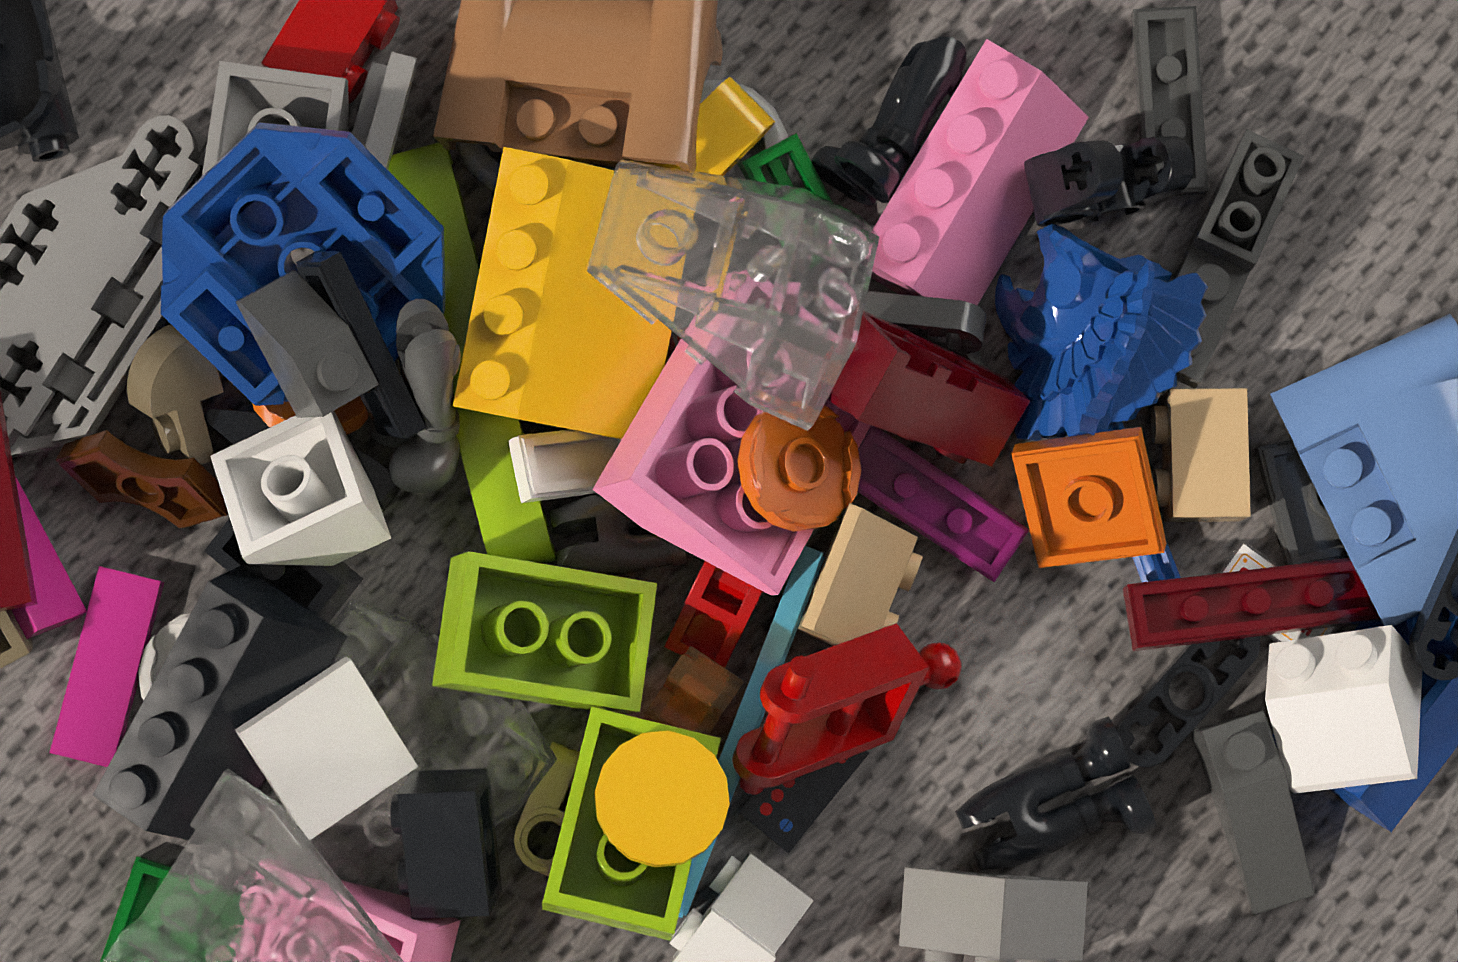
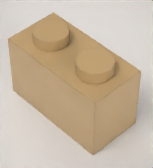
(1203, 455)

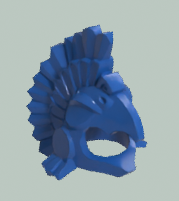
(1096, 336)

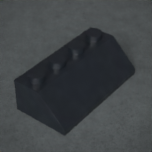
(229, 663)

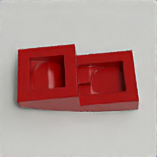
(714, 614)

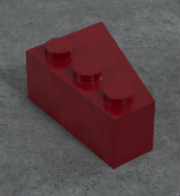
(927, 393)

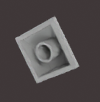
(272, 96)

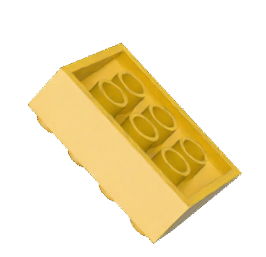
(541, 329)

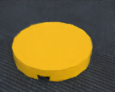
(661, 798)

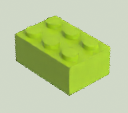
(544, 633)
(587, 871)

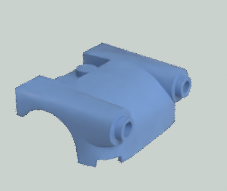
(1386, 459)

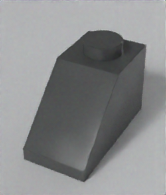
(306, 346)

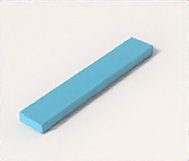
(751, 709)

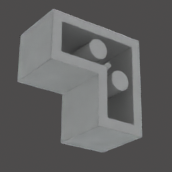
(992, 916)

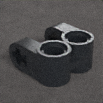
(1106, 178)

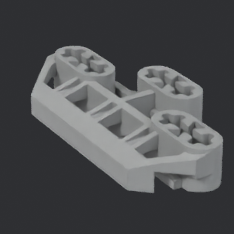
(82, 281)

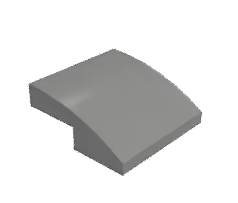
(384, 105)

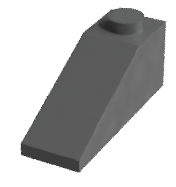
(1255, 809)

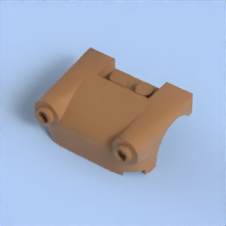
(580, 78)

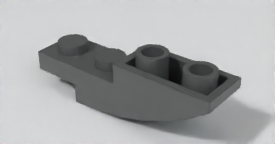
(1235, 235)

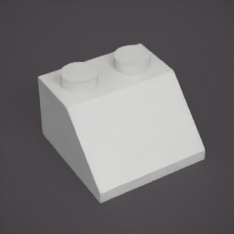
(1345, 709)

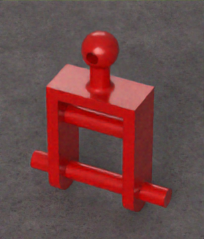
(838, 704)

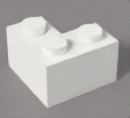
(747, 918)

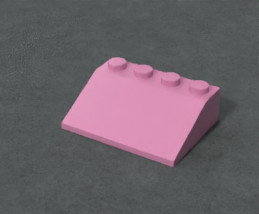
(683, 477)

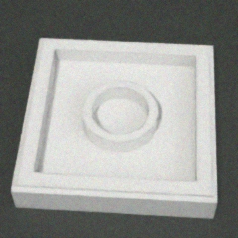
(326, 748)

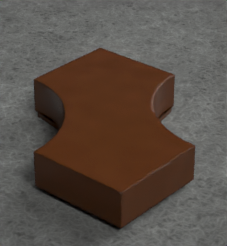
(119, 473)

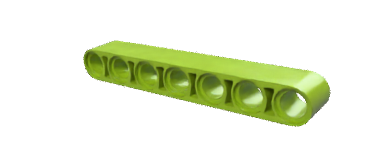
(506, 524)

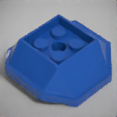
(283, 194)

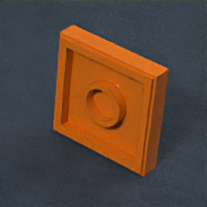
(1089, 497)

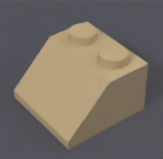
(860, 578)

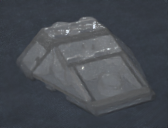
(742, 273)

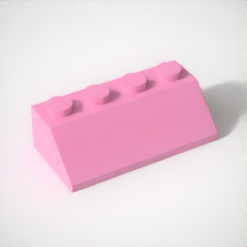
(969, 180)

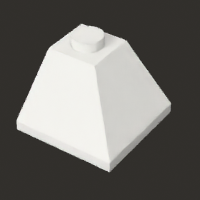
(299, 495)

